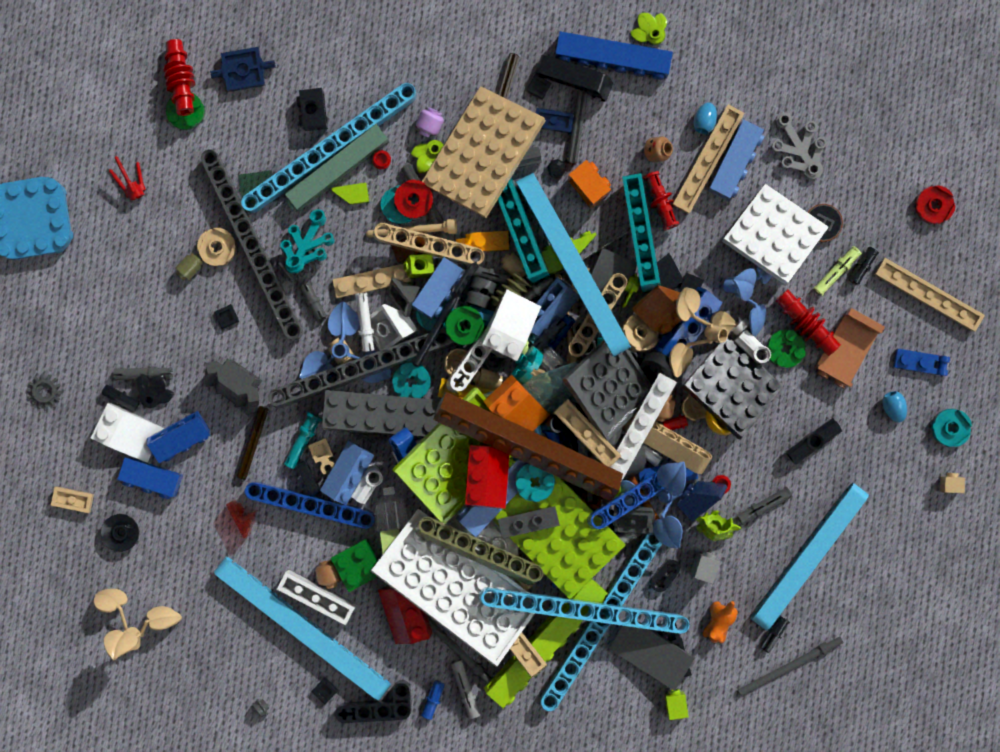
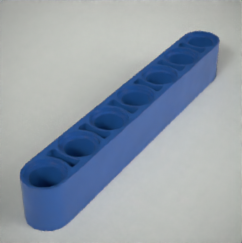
(300, 506)

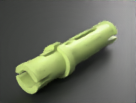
(853, 254)

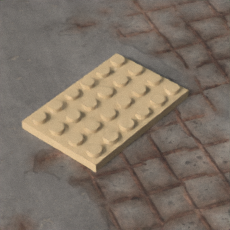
(483, 151)

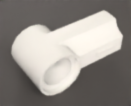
(751, 345)
(366, 485)

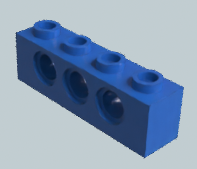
(709, 305)

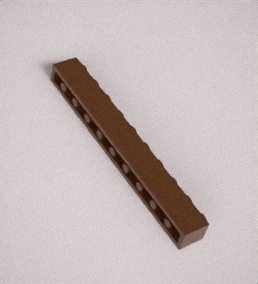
(528, 446)

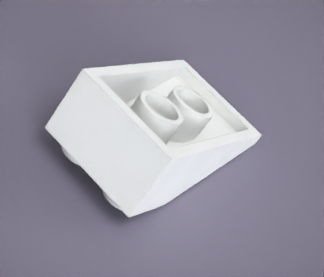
(510, 325)
(125, 432)

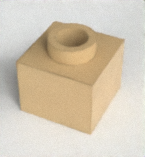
(952, 483)

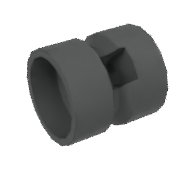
(480, 299)

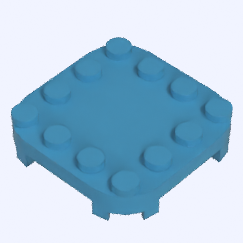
(33, 218)

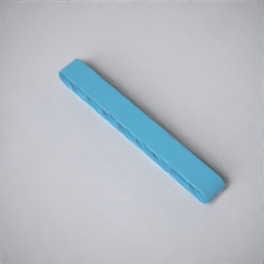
(810, 557)

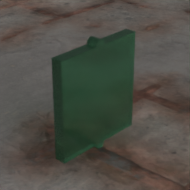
(251, 181)

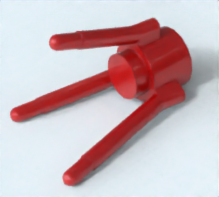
(132, 189)

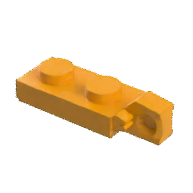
(487, 240)

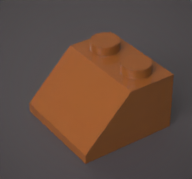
(659, 309)

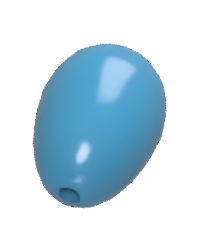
(705, 118)
(895, 406)

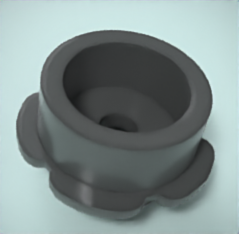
(261, 707)

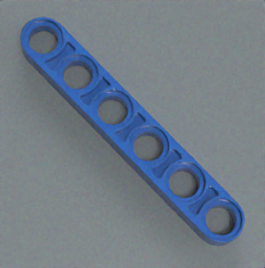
(619, 502)

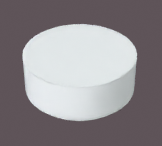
(741, 327)

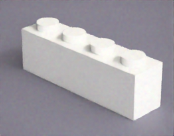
(316, 597)

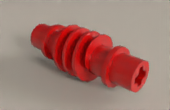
(179, 77)
(808, 322)

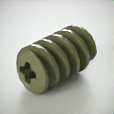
(515, 286)

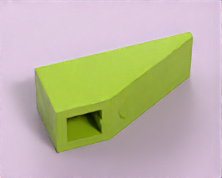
(551, 259)

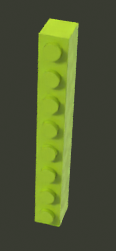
(546, 640)

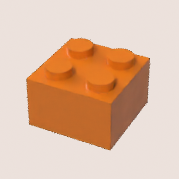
(589, 183)

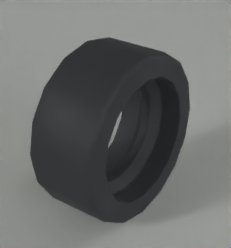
(659, 360)

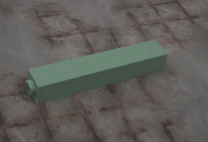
(336, 168)

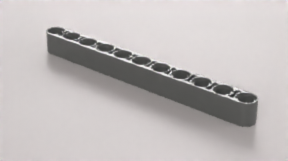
(244, 238)
(361, 372)

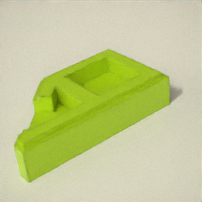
(353, 193)

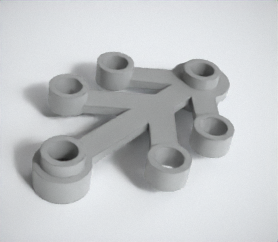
(800, 148)

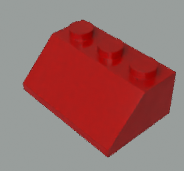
(487, 477)
(405, 619)

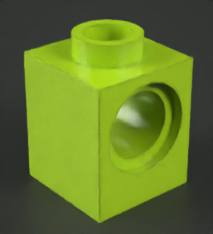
(425, 261)
(676, 704)

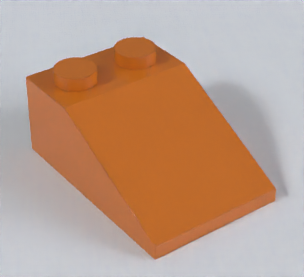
(516, 404)

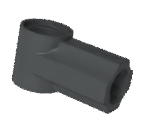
(531, 157)

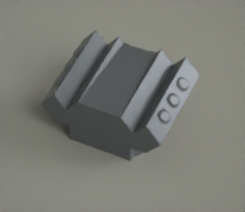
(234, 384)

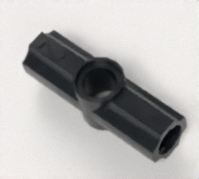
(803, 447)

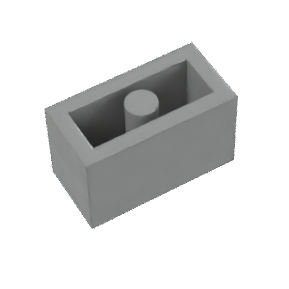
(705, 567)

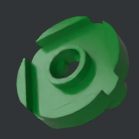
(185, 122)
(454, 330)
(790, 338)

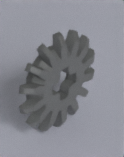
(39, 396)

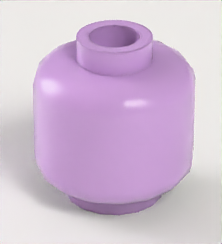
(429, 122)

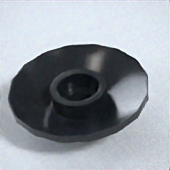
(110, 532)

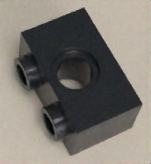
(316, 98)

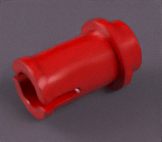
(676, 423)

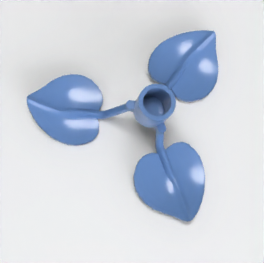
(743, 287)
(341, 322)
(673, 478)

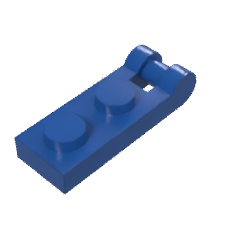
(921, 362)

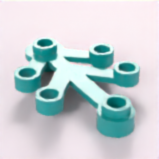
(296, 262)

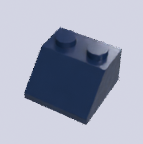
(700, 497)

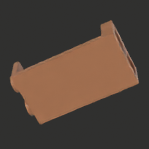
(856, 336)

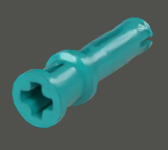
(307, 431)

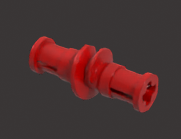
(661, 200)

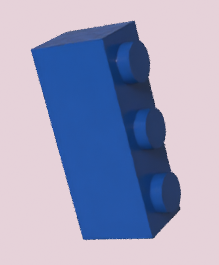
(178, 437)
(149, 478)

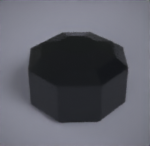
(556, 168)

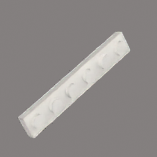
(643, 422)

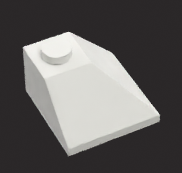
(390, 327)

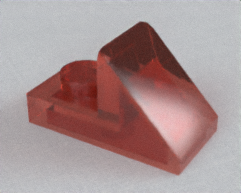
(244, 523)

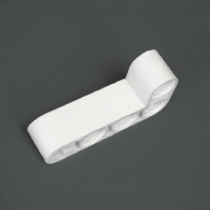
(475, 363)

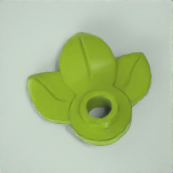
(648, 26)
(425, 155)
(632, 286)

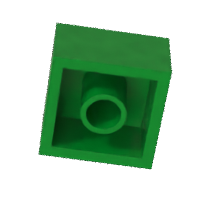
(356, 564)

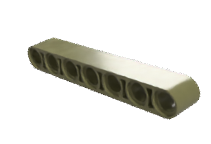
(488, 551)

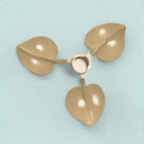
(717, 331)
(119, 642)

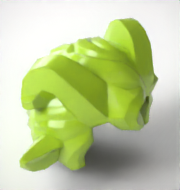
(716, 527)

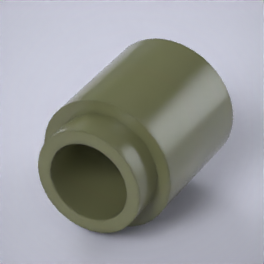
(188, 267)

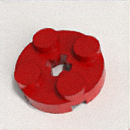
(407, 190)
(945, 201)

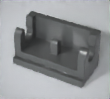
(636, 521)

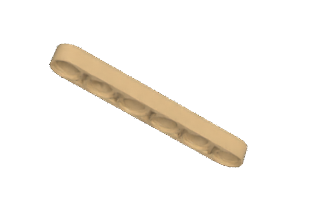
(428, 247)

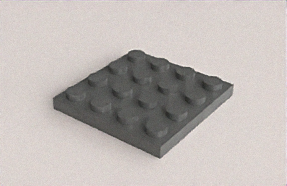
(608, 388)

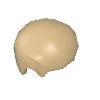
(452, 360)
(689, 409)

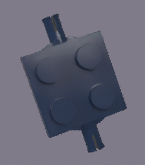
(243, 69)

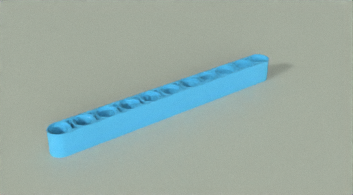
(319, 149)
(573, 265)
(593, 613)
(302, 629)
(599, 629)

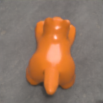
(721, 619)

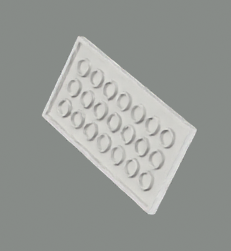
(449, 589)

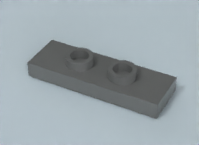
(528, 522)

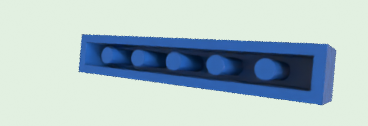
(614, 54)

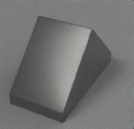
(403, 295)

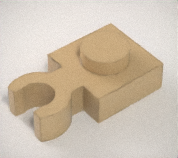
(321, 452)

